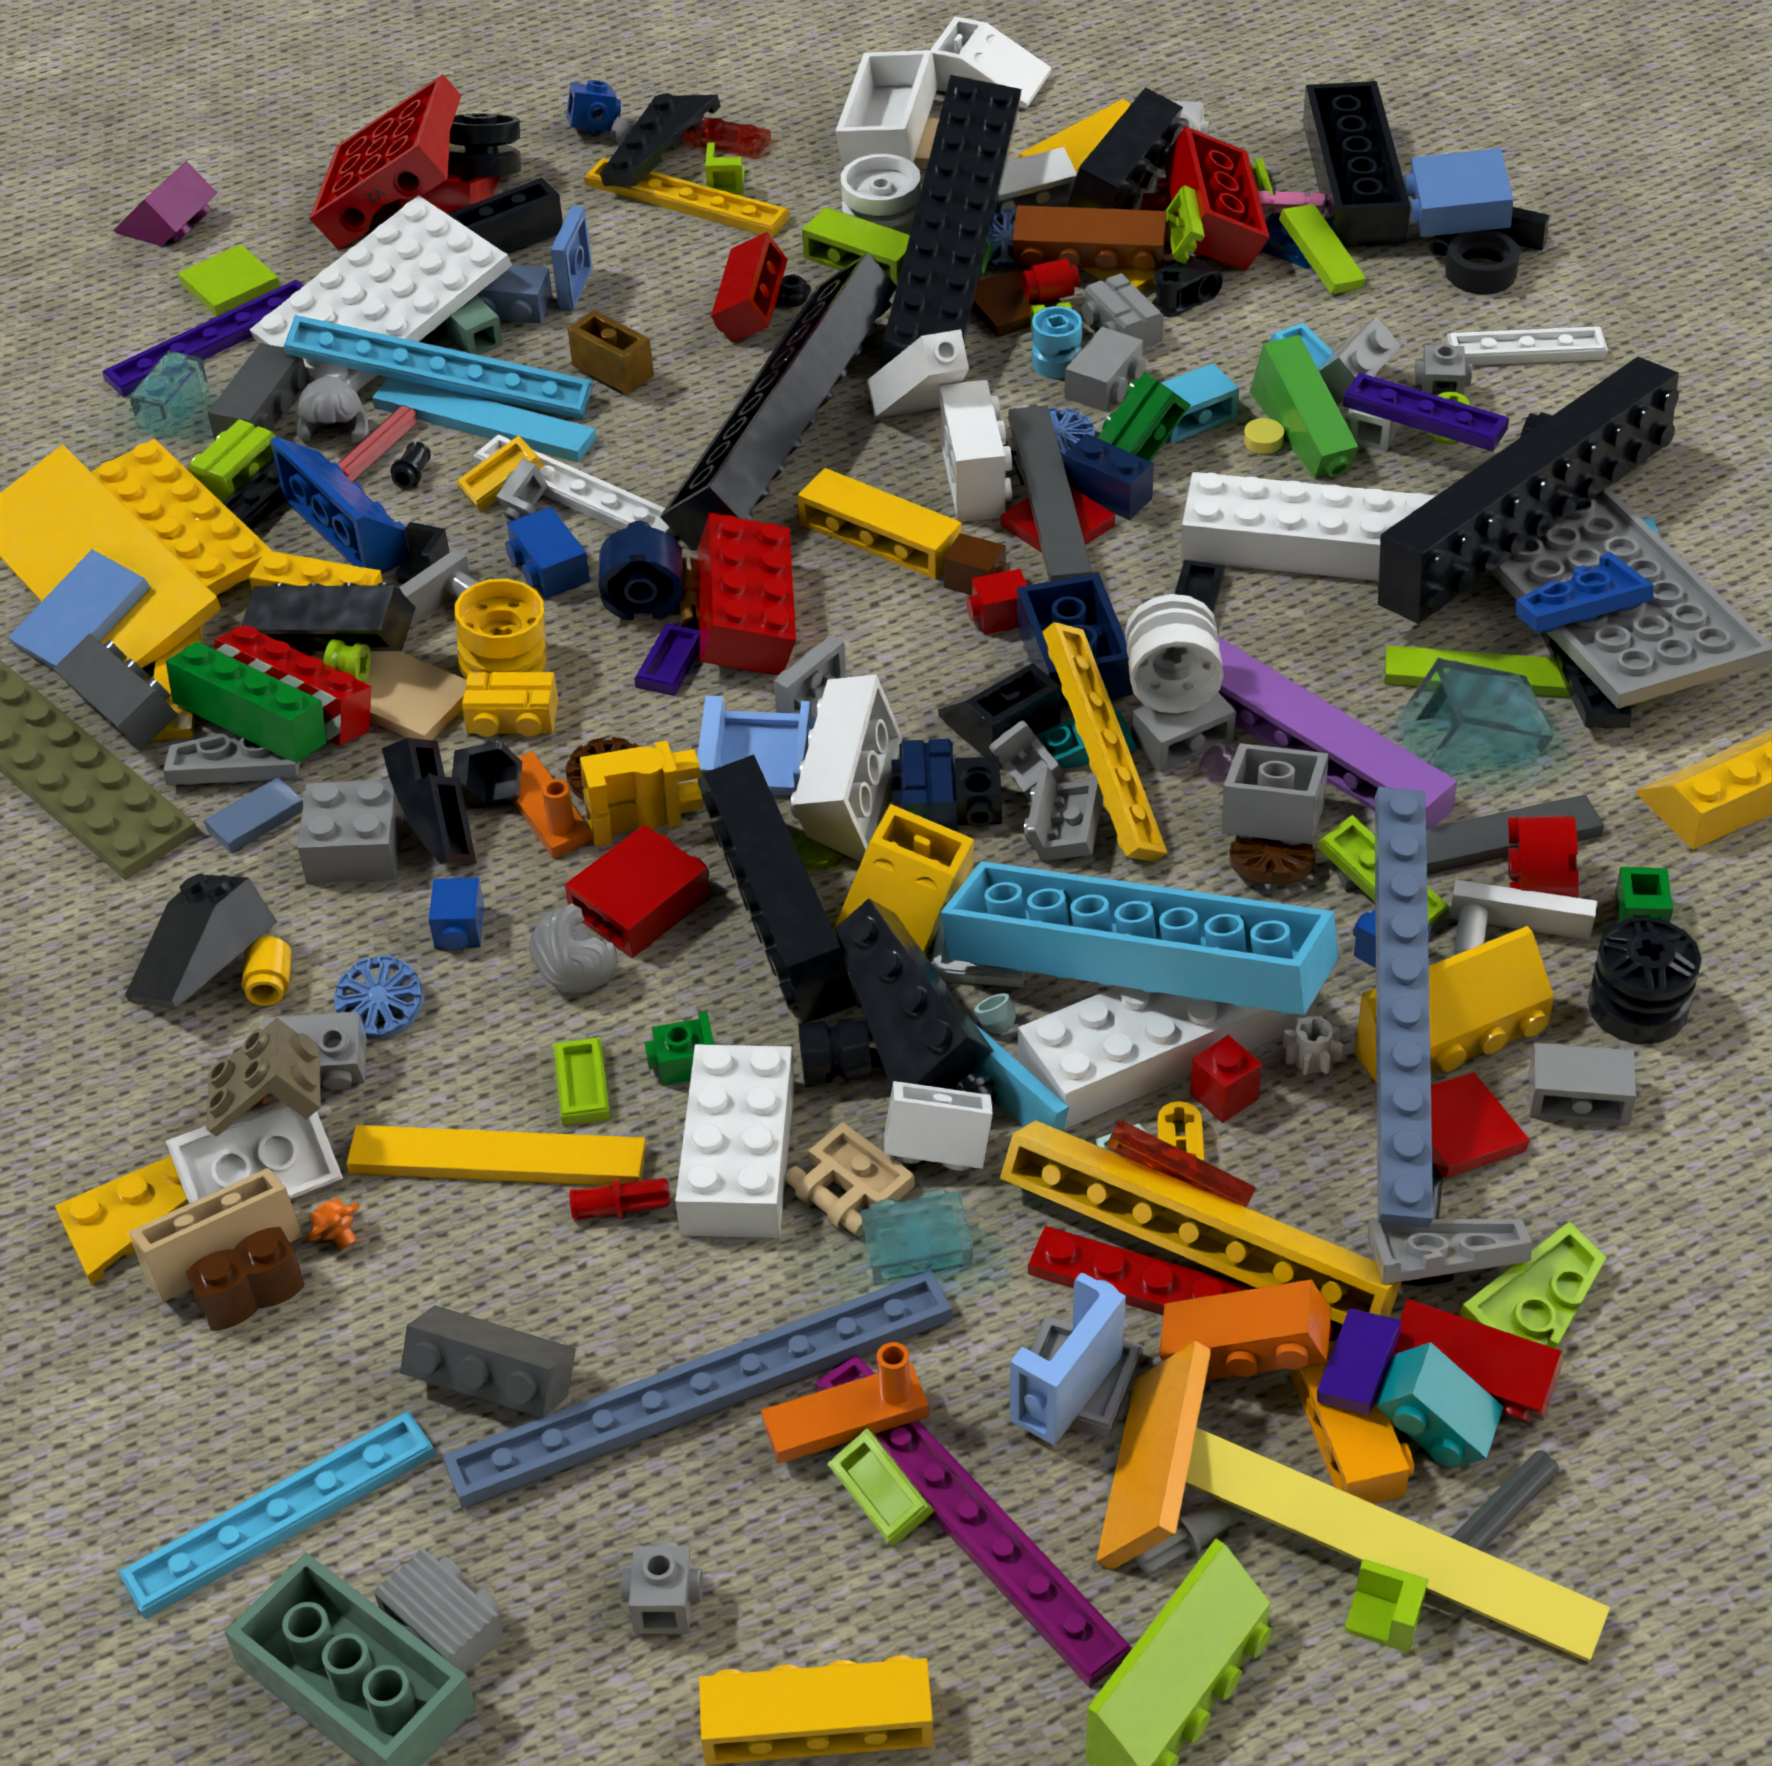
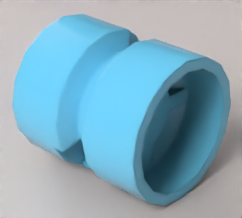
(1055, 340)

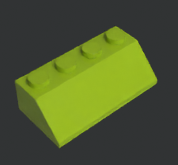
(1180, 1666)

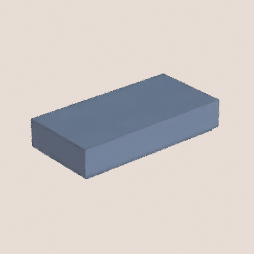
(254, 815)

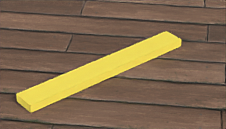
(1375, 1534)

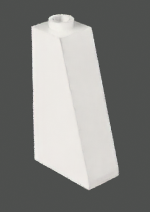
(914, 376)

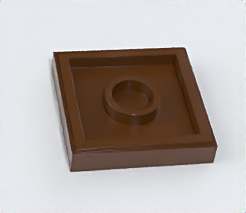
(1003, 302)

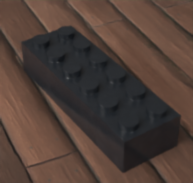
(1356, 163)
(777, 890)

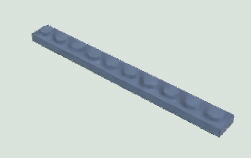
(1402, 1010)
(695, 1389)

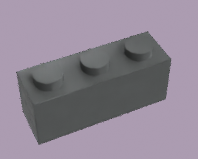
(260, 390)
(117, 689)
(487, 1361)

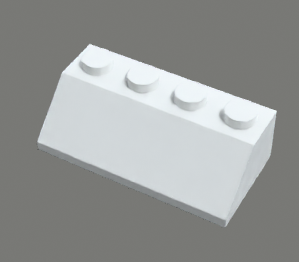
(847, 765)

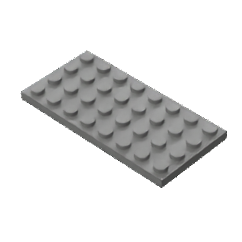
(1659, 645)

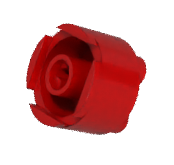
(1544, 854)

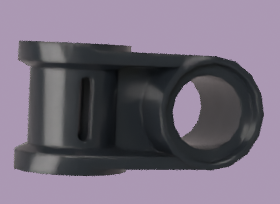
(1185, 286)

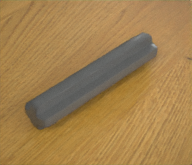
(1507, 1501)

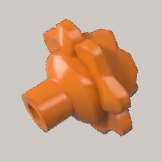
(333, 1222)

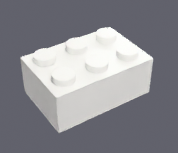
(974, 450)

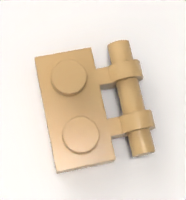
(856, 1167)

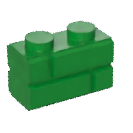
(1144, 418)

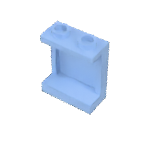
(774, 739)
(1052, 1393)

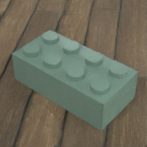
(350, 1668)

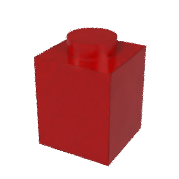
(995, 600)
(1225, 1078)

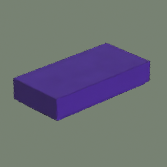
(669, 660)
(1359, 1361)

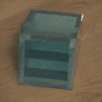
(1474, 720)

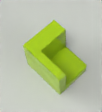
(724, 172)
(1386, 1605)

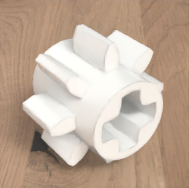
(1312, 1045)

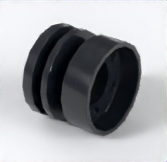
(1644, 980)

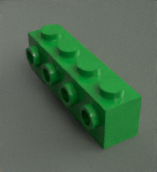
(246, 701)

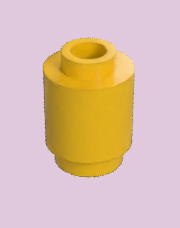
(266, 970)

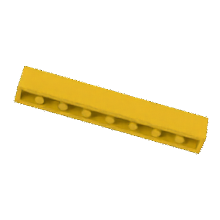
(1191, 1220)

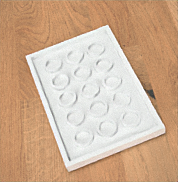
(392, 283)

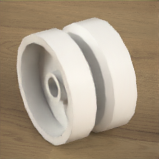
(882, 190)

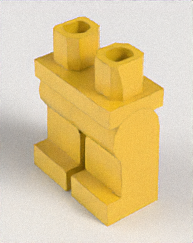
(639, 789)

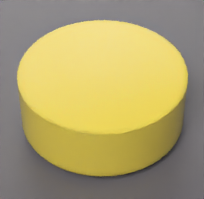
(1263, 436)

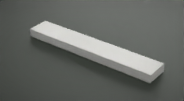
(588, 493)

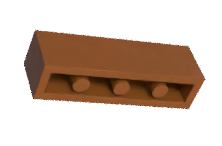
(1090, 237)

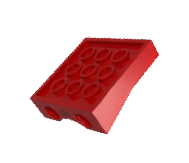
(387, 161)

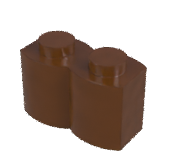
(242, 1279)

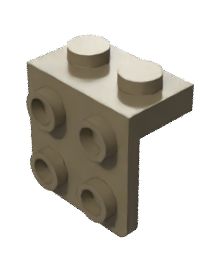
(271, 1062)

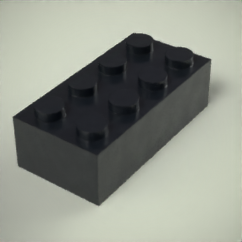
(1128, 155)

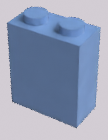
(1459, 192)

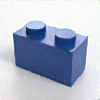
(547, 553)

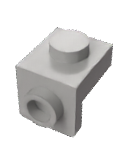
(521, 490)
(1023, 756)

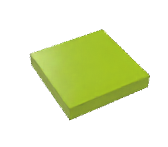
(228, 280)

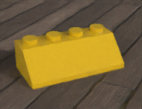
(1716, 792)
(1474, 1002)

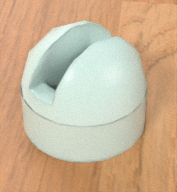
(996, 1013)

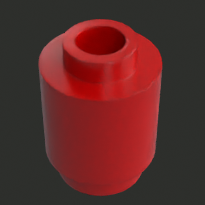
(1050, 281)

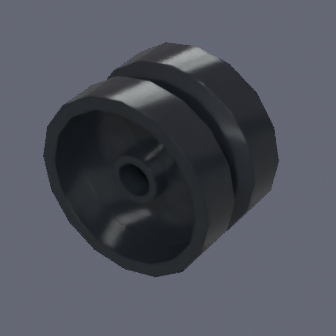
(483, 145)

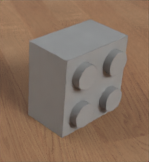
(1274, 794)
(350, 831)

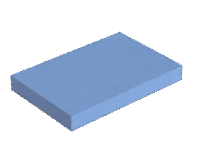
(83, 603)

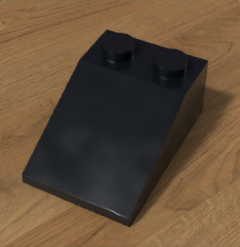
(198, 937)

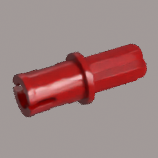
(619, 1198)

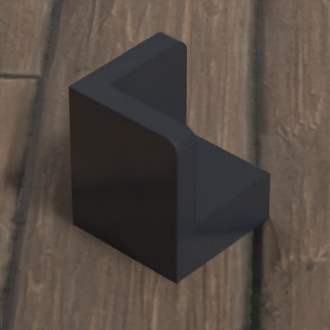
(426, 547)
(488, 774)

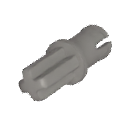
(1190, 1534)

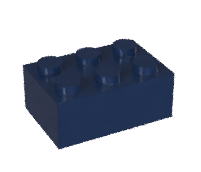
(1082, 605)

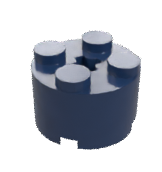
(640, 572)

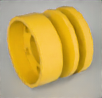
(500, 628)

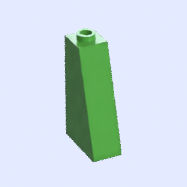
(1298, 398)

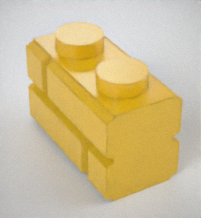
(510, 703)

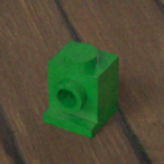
(1643, 893)
(674, 1048)

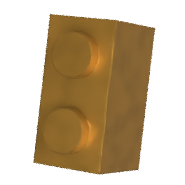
(610, 351)

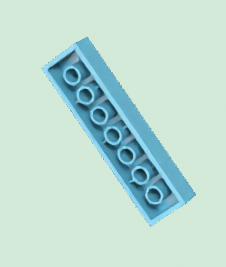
(1142, 937)

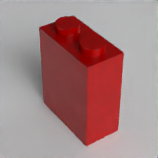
(639, 890)

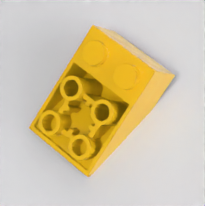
(911, 871)

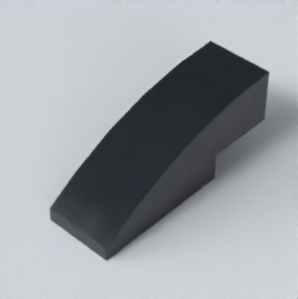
(430, 800)

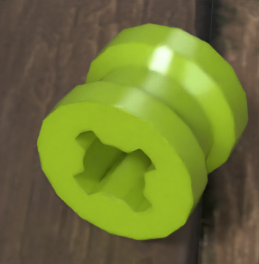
(349, 659)

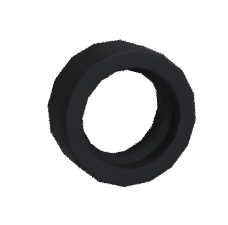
(1477, 277)

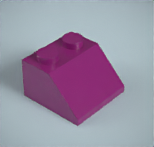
(169, 208)

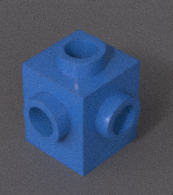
(592, 106)

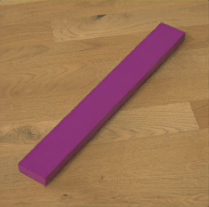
(998, 1545)

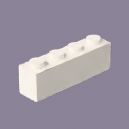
(1037, 181)

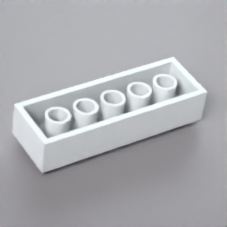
(1290, 524)
(1134, 1044)

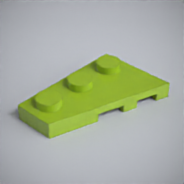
(1542, 1294)

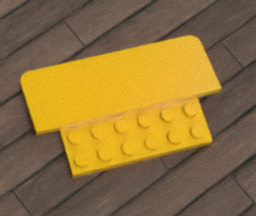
(141, 515)

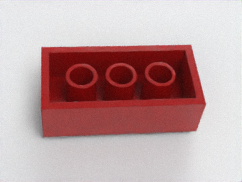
(1224, 193)
(745, 594)

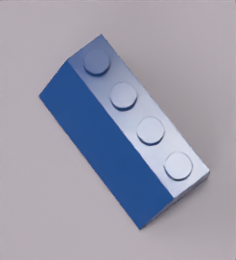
(338, 508)

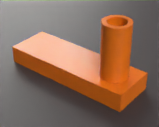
(549, 809)
(845, 1411)

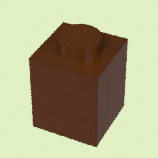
(972, 558)

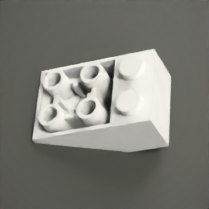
(985, 54)

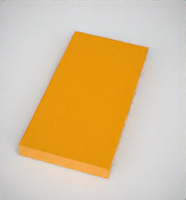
(1154, 1456)

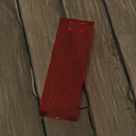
(1170, 1160)

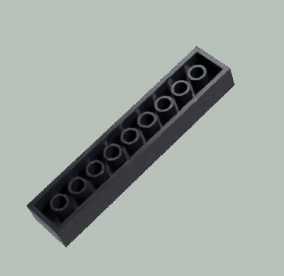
(953, 214)
(782, 400)
(1526, 489)

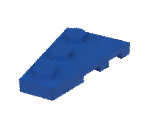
(1585, 596)

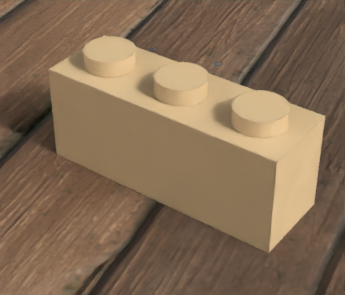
(209, 1225)

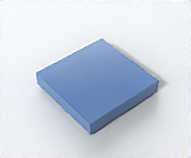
(571, 258)

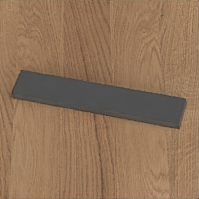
(1049, 493)
(1487, 836)

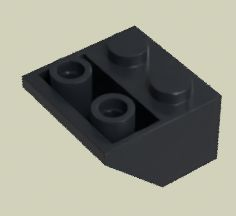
(1003, 702)

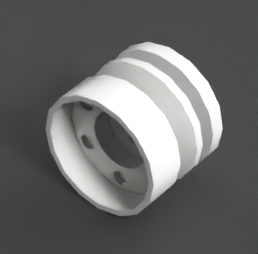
(1173, 654)

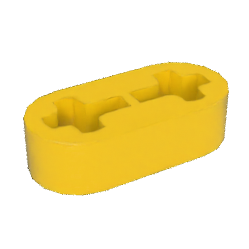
(1193, 1139)

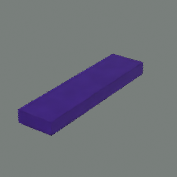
(1426, 412)

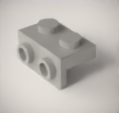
(809, 676)
(1063, 817)

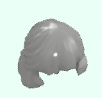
(329, 402)
(571, 960)

